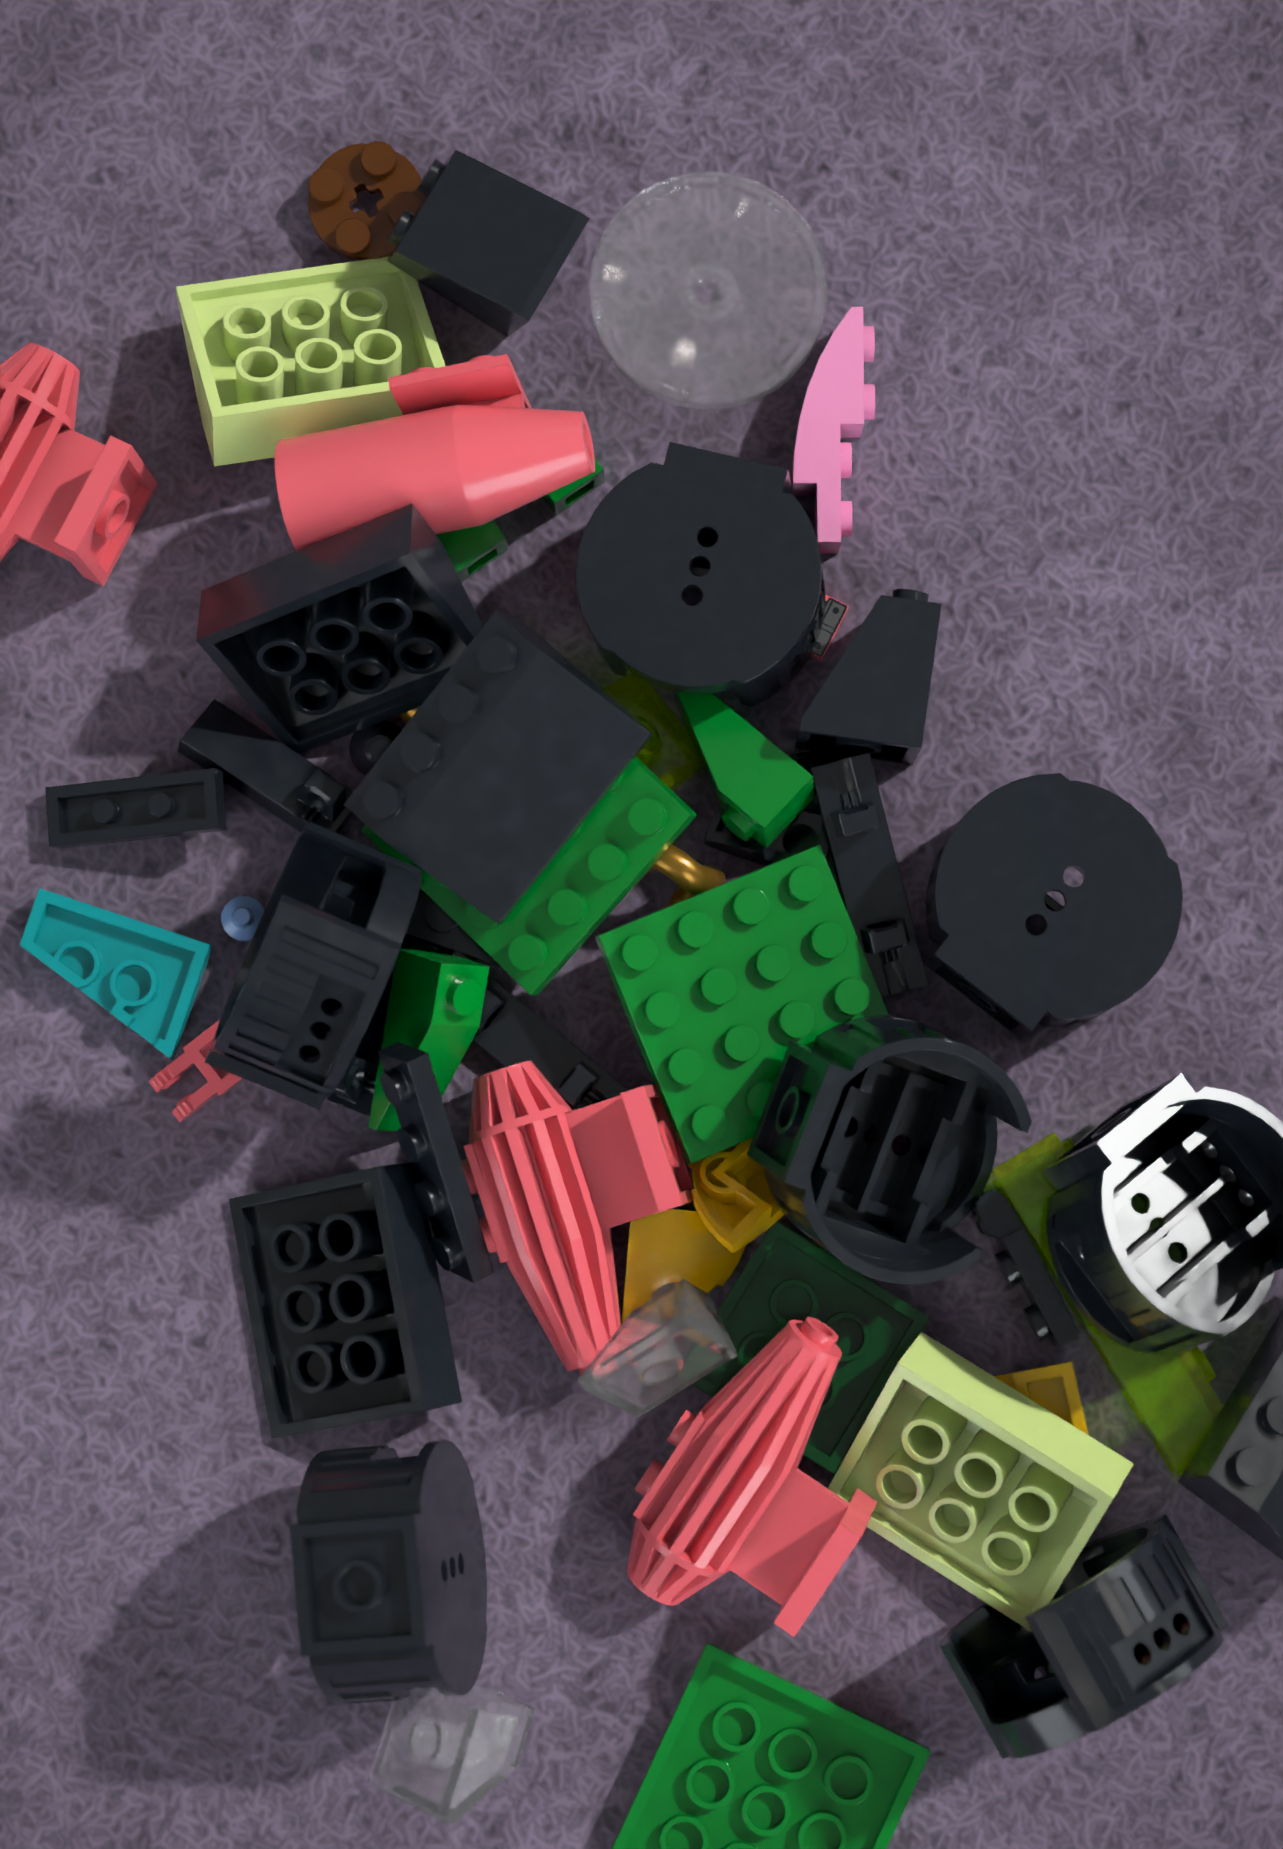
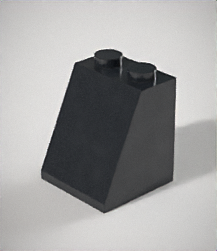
(485, 241)
(879, 684)

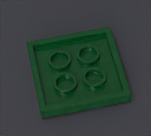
(799, 1280)

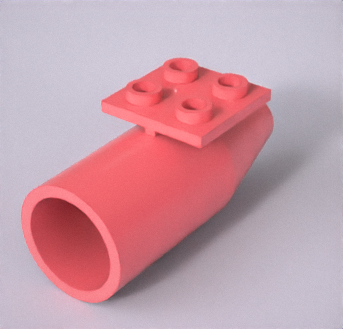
(456, 454)

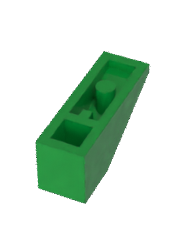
(749, 775)
(433, 1008)

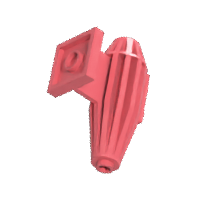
(57, 483)
(557, 1187)
(737, 1492)

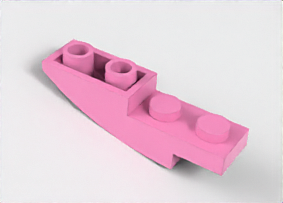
(834, 410)

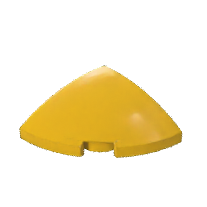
(733, 1196)
(670, 1249)

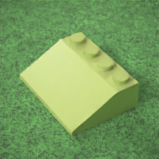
(301, 351)
(979, 1479)

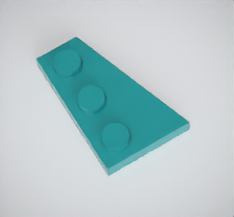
(122, 964)

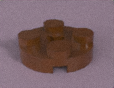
(335, 186)

